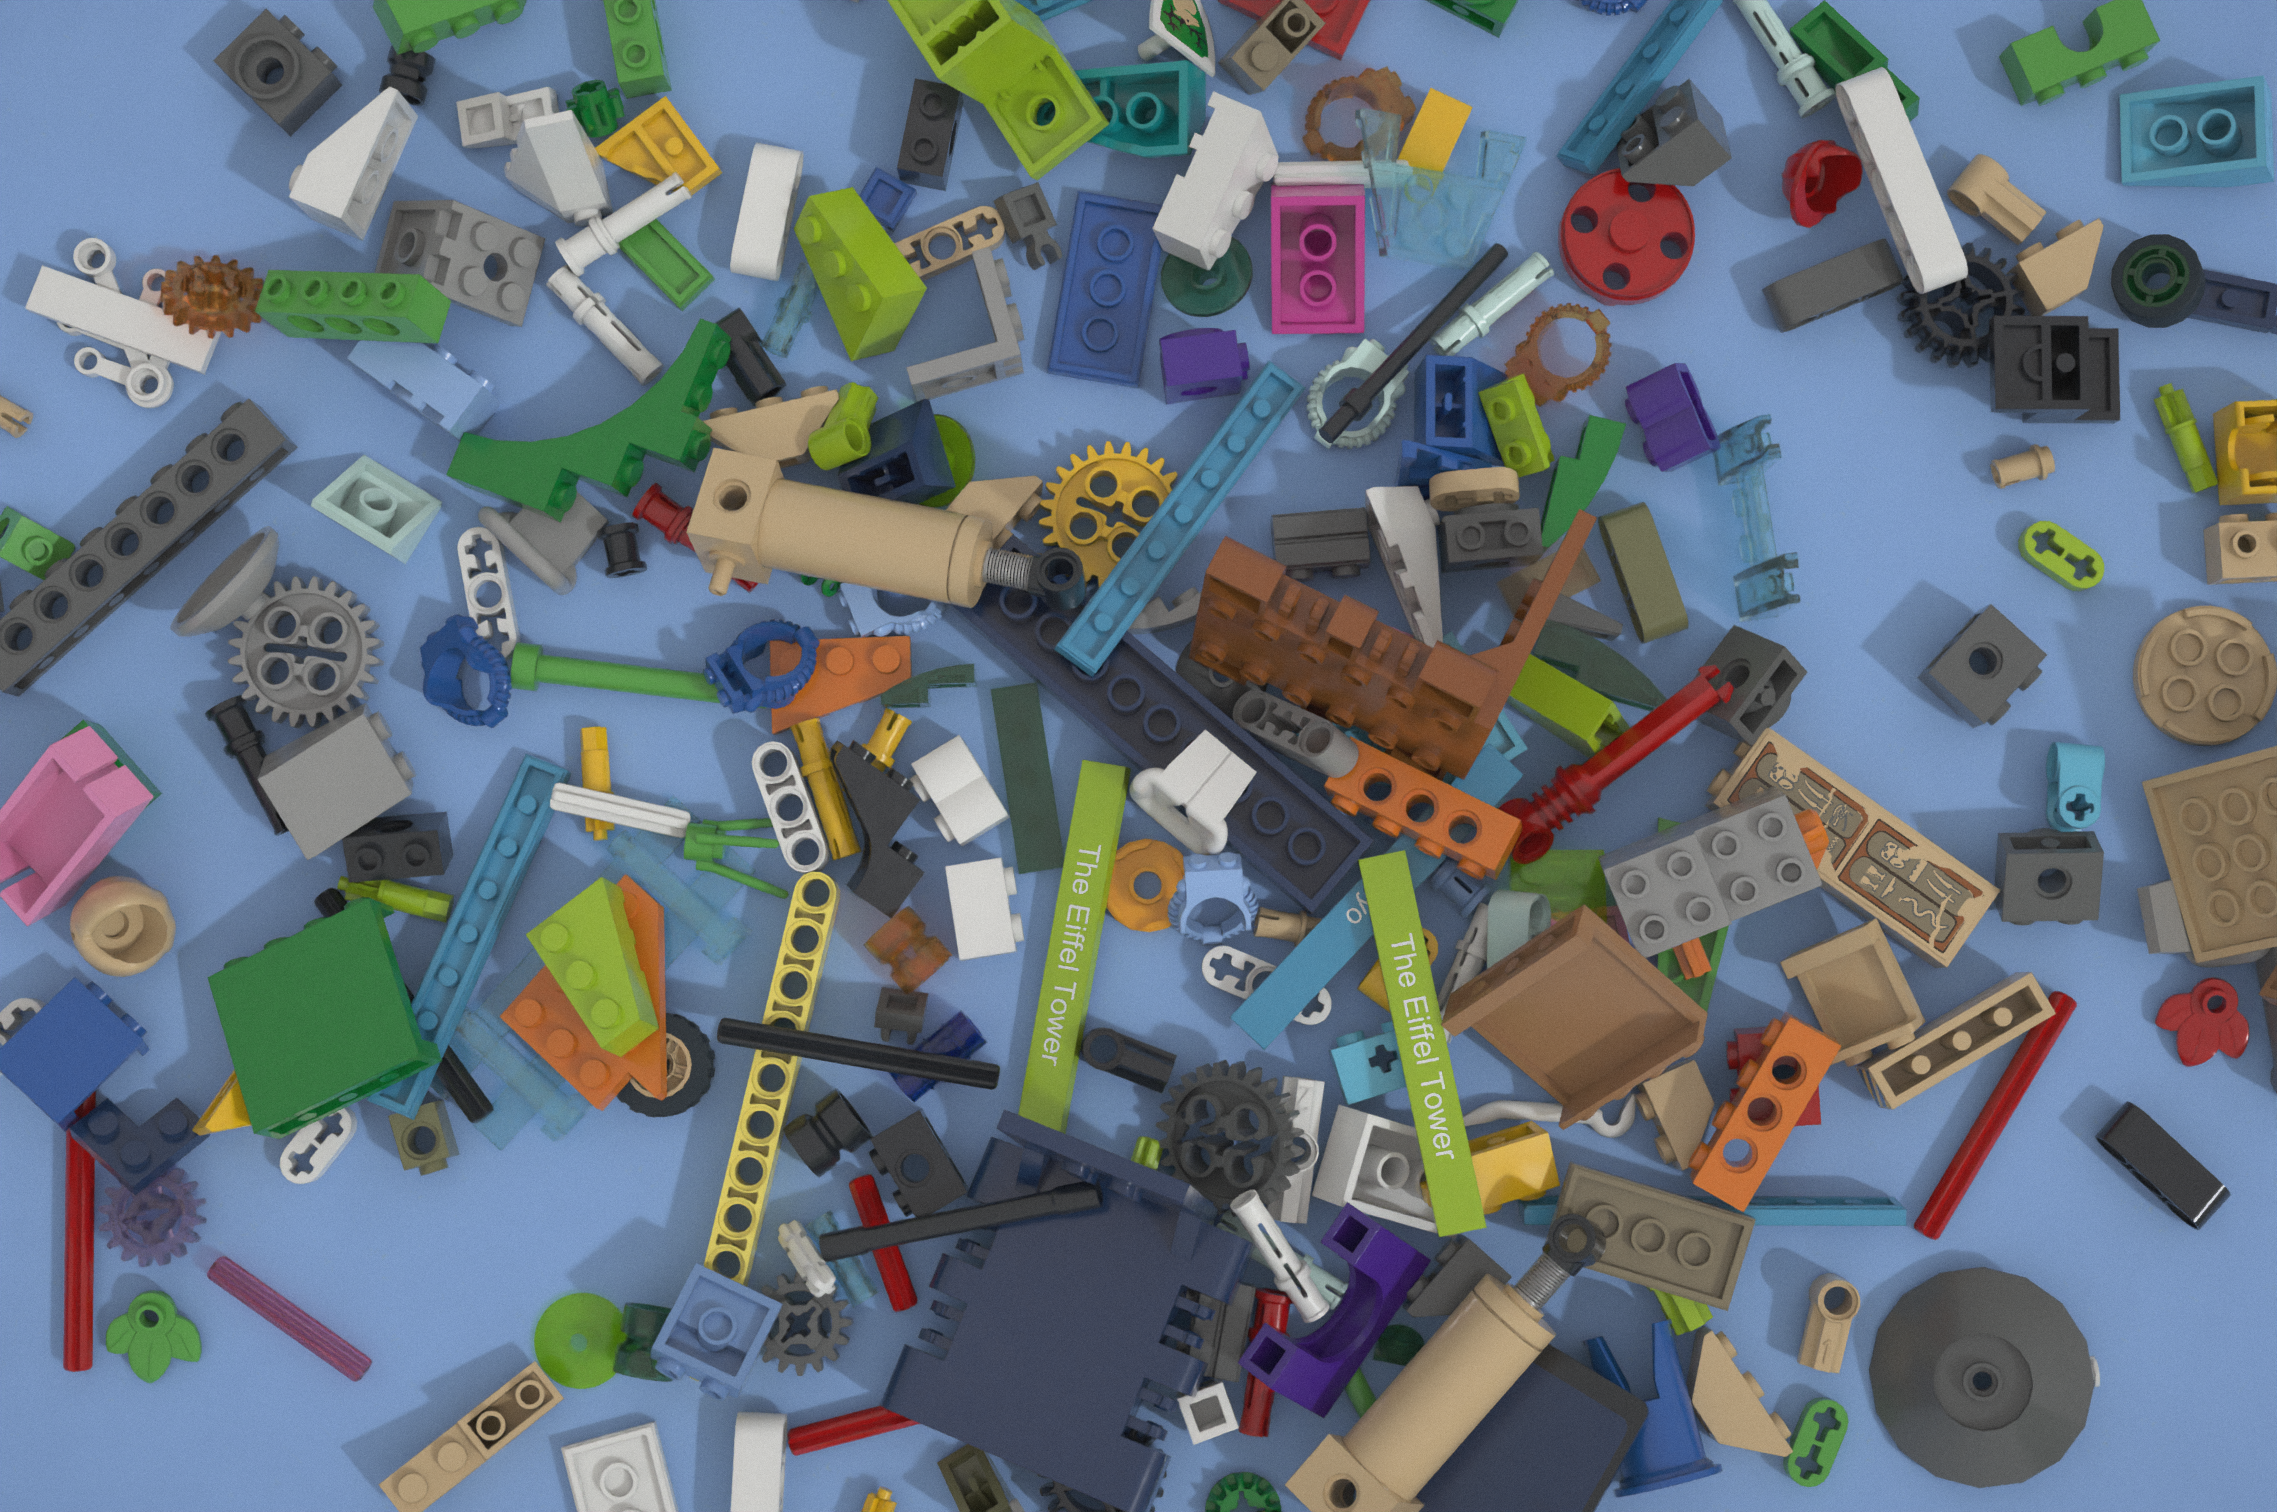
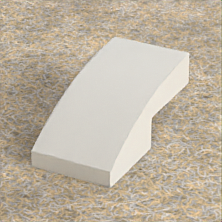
(498, 118)

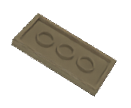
(1658, 1235)

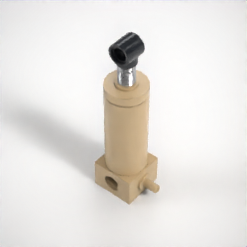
(760, 522)
(1444, 1388)

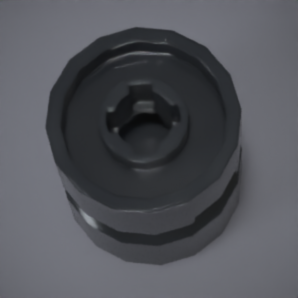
(829, 1131)

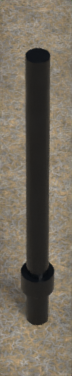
(1359, 400)

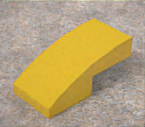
(1435, 131)

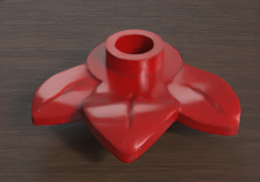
(2203, 1029)

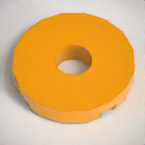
(1131, 861)

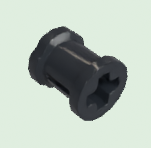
(621, 550)

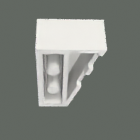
(1219, 184)

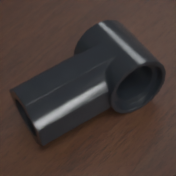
(748, 360)
(1132, 1060)

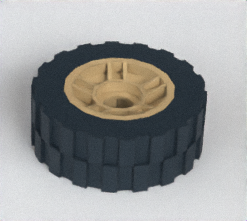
(687, 1075)

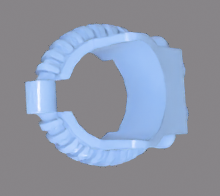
(871, 618)
(1209, 878)

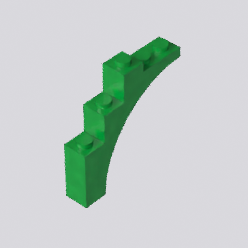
(610, 454)

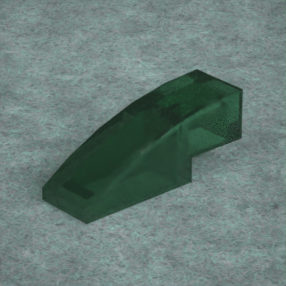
(1596, 666)

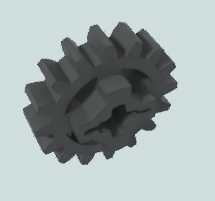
(817, 1338)

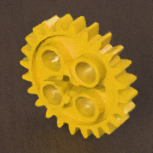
(1133, 479)

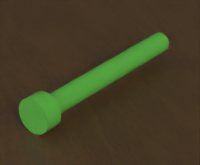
(532, 667)

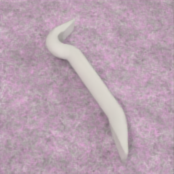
(1550, 1113)

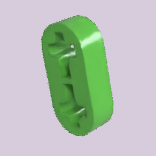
(1826, 1446)

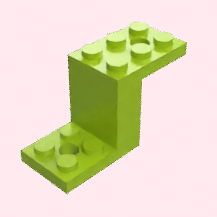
(1011, 67)

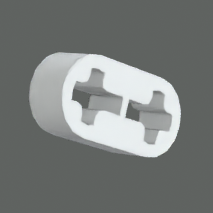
(327, 1150)

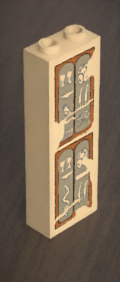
(1871, 855)

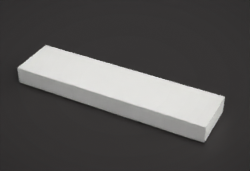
(119, 319)

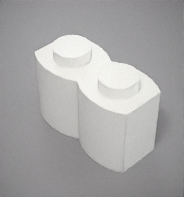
(959, 792)

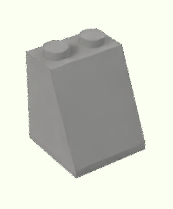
(336, 779)

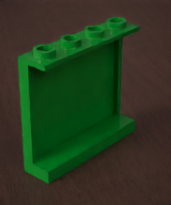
(319, 1020)

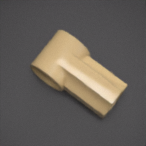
(1986, 192)
(1825, 1328)

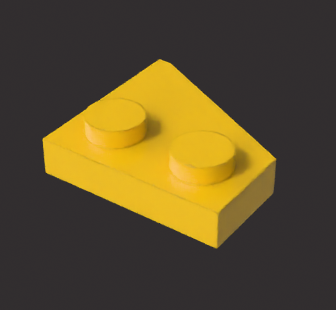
(658, 146)

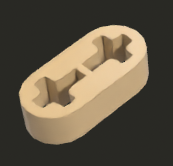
(1473, 487)

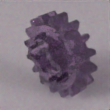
(156, 1232)

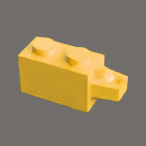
(1511, 1166)

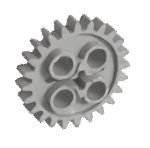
(299, 693)

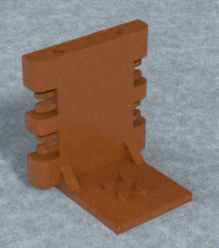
(1353, 670)

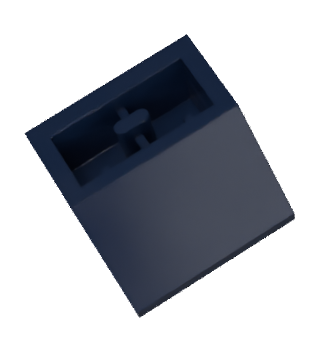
(904, 458)

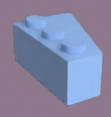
(429, 383)

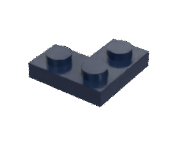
(133, 1152)

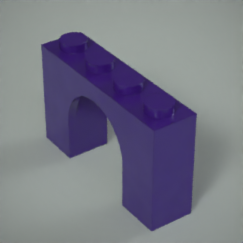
(1321, 1364)

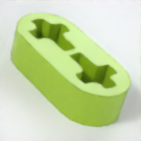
(2067, 547)

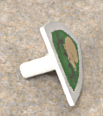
(1185, 28)

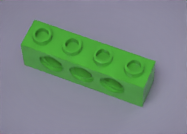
(637, 47)
(353, 306)

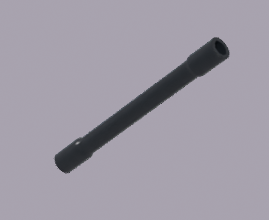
(862, 1240)

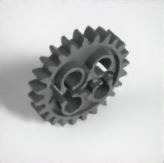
(1233, 1096)

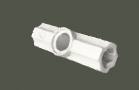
(1307, 1098)

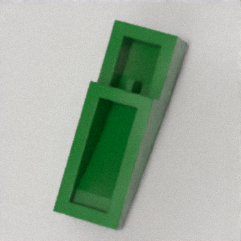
(1844, 52)
(1579, 479)

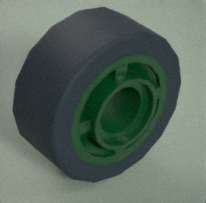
(2149, 257)

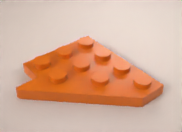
(559, 1035)

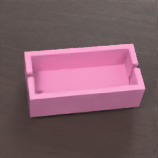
(65, 822)

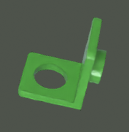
(31, 544)

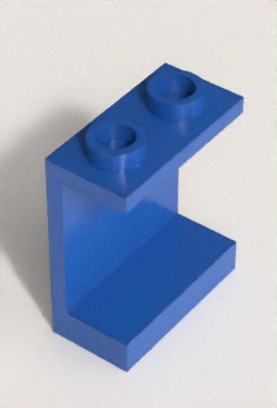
(70, 1050)

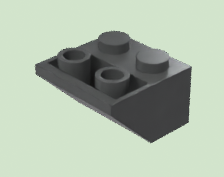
(1674, 140)

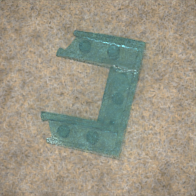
(1744, 460)

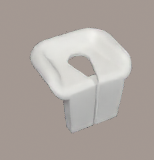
(1203, 780)

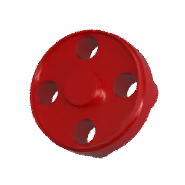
(1626, 239)

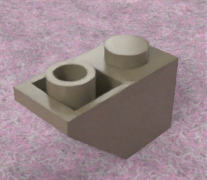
(1271, 44)

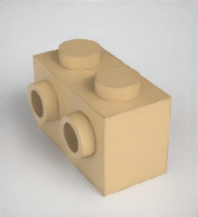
(2241, 550)

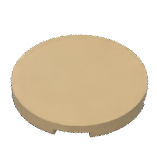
(2204, 676)

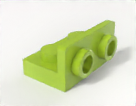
(1517, 426)

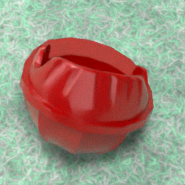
(1818, 178)

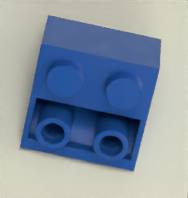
(1450, 408)

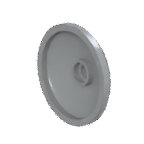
(231, 588)

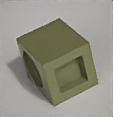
(405, 1129)

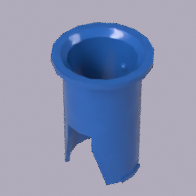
(1670, 1442)

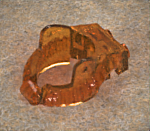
(1377, 88)
(1528, 358)

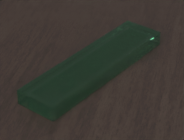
(1028, 778)

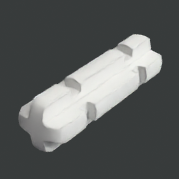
(806, 1258)

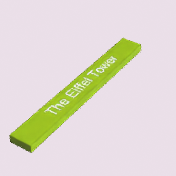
(1074, 944)
(1422, 1044)

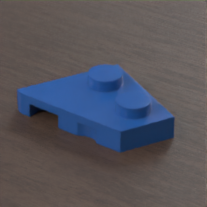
(1421, 462)

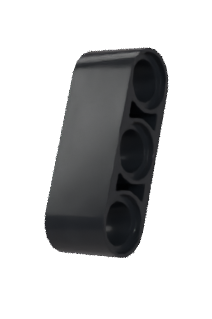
(2162, 1165)

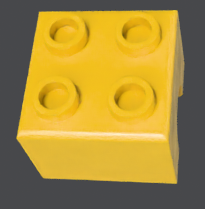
(2246, 452)

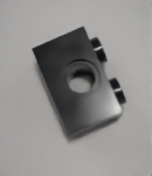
(930, 134)
(399, 847)
(943, 1180)

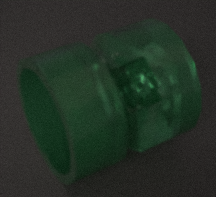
(641, 1326)

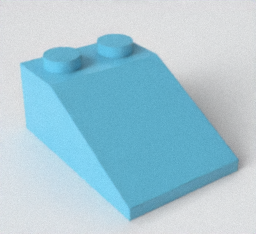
(2198, 135)

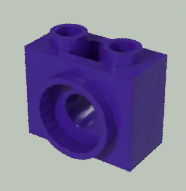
(1202, 364)

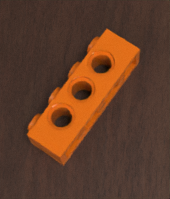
(1480, 857)
(1738, 1180)

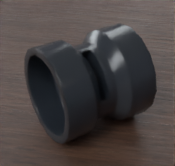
(408, 74)

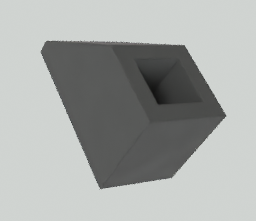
(1458, 1272)

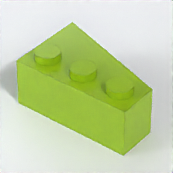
(858, 272)
(597, 966)

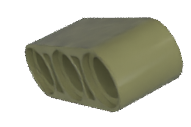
(1643, 572)

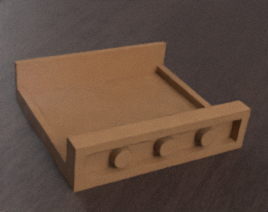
(1580, 1014)

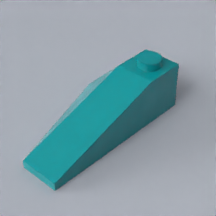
(1148, 107)

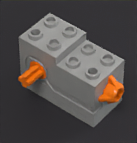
(1713, 873)

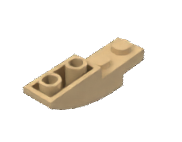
(472, 1441)

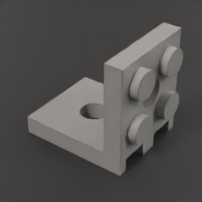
(449, 249)
(982, 363)

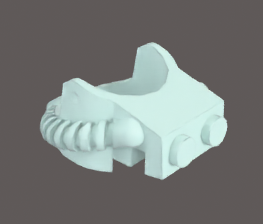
(1358, 363)

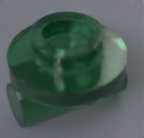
(1397, 1345)

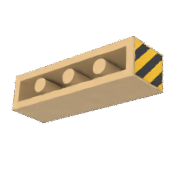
(1956, 1040)

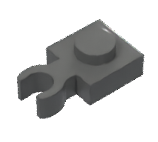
(1028, 219)

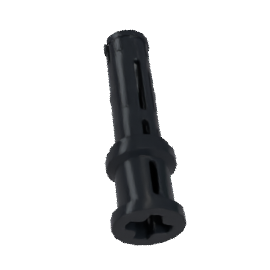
(246, 746)

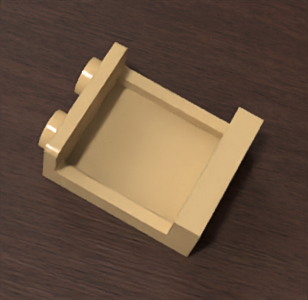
(1857, 991)

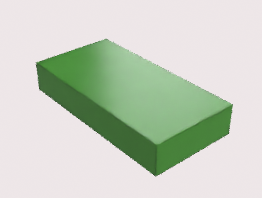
(667, 263)

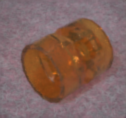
(896, 938)

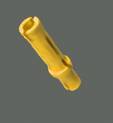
(825, 788)

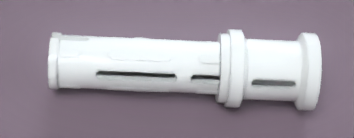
(604, 235)

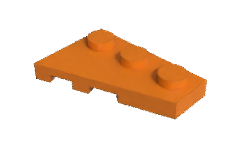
(844, 675)

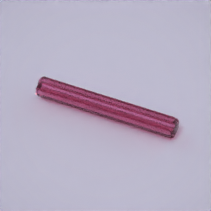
(289, 1318)

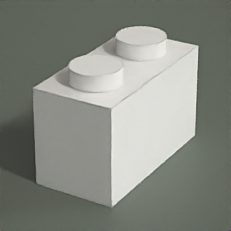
(982, 908)

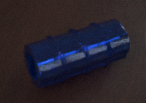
(954, 1038)

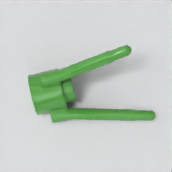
(710, 839)

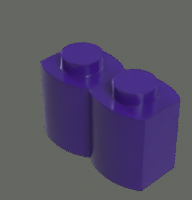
(1672, 418)

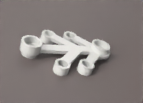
(141, 366)

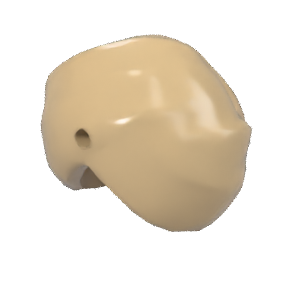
(122, 926)

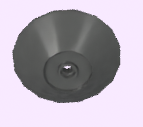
(1969, 1326)

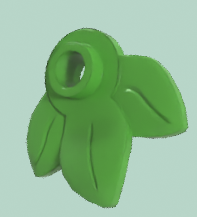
(153, 1343)

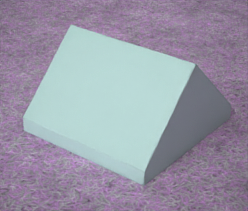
(379, 507)

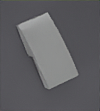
(1157, 618)

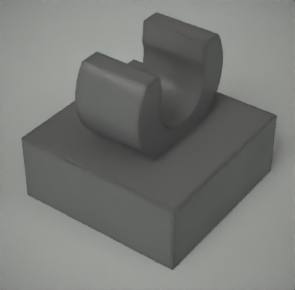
(901, 1013)

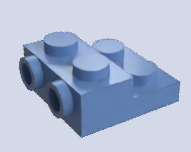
(714, 1333)

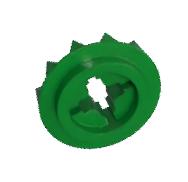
(1255, 1488)

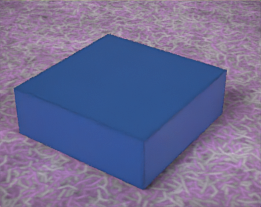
(887, 198)

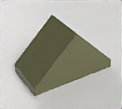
(975, 1481)

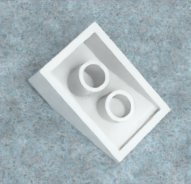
(353, 166)
(1375, 1169)

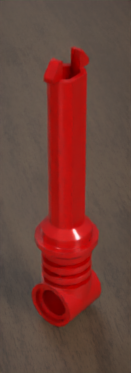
(1580, 786)

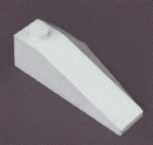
(559, 168)

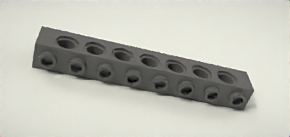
(158, 543)

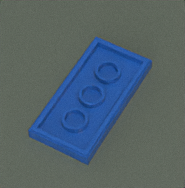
(1106, 291)

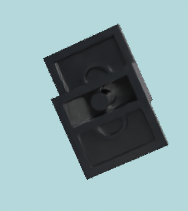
(2054, 369)

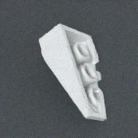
(1407, 544)

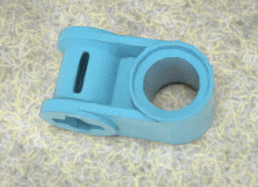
(2075, 777)

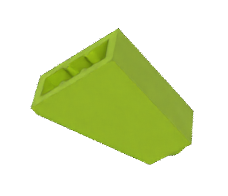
(1566, 707)

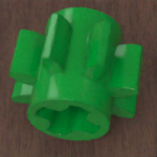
(596, 107)

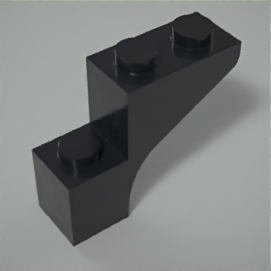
(881, 807)

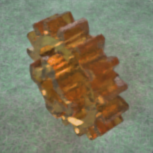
(212, 296)

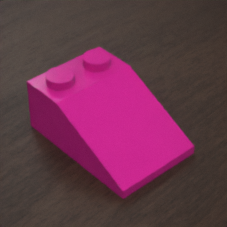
(1318, 259)

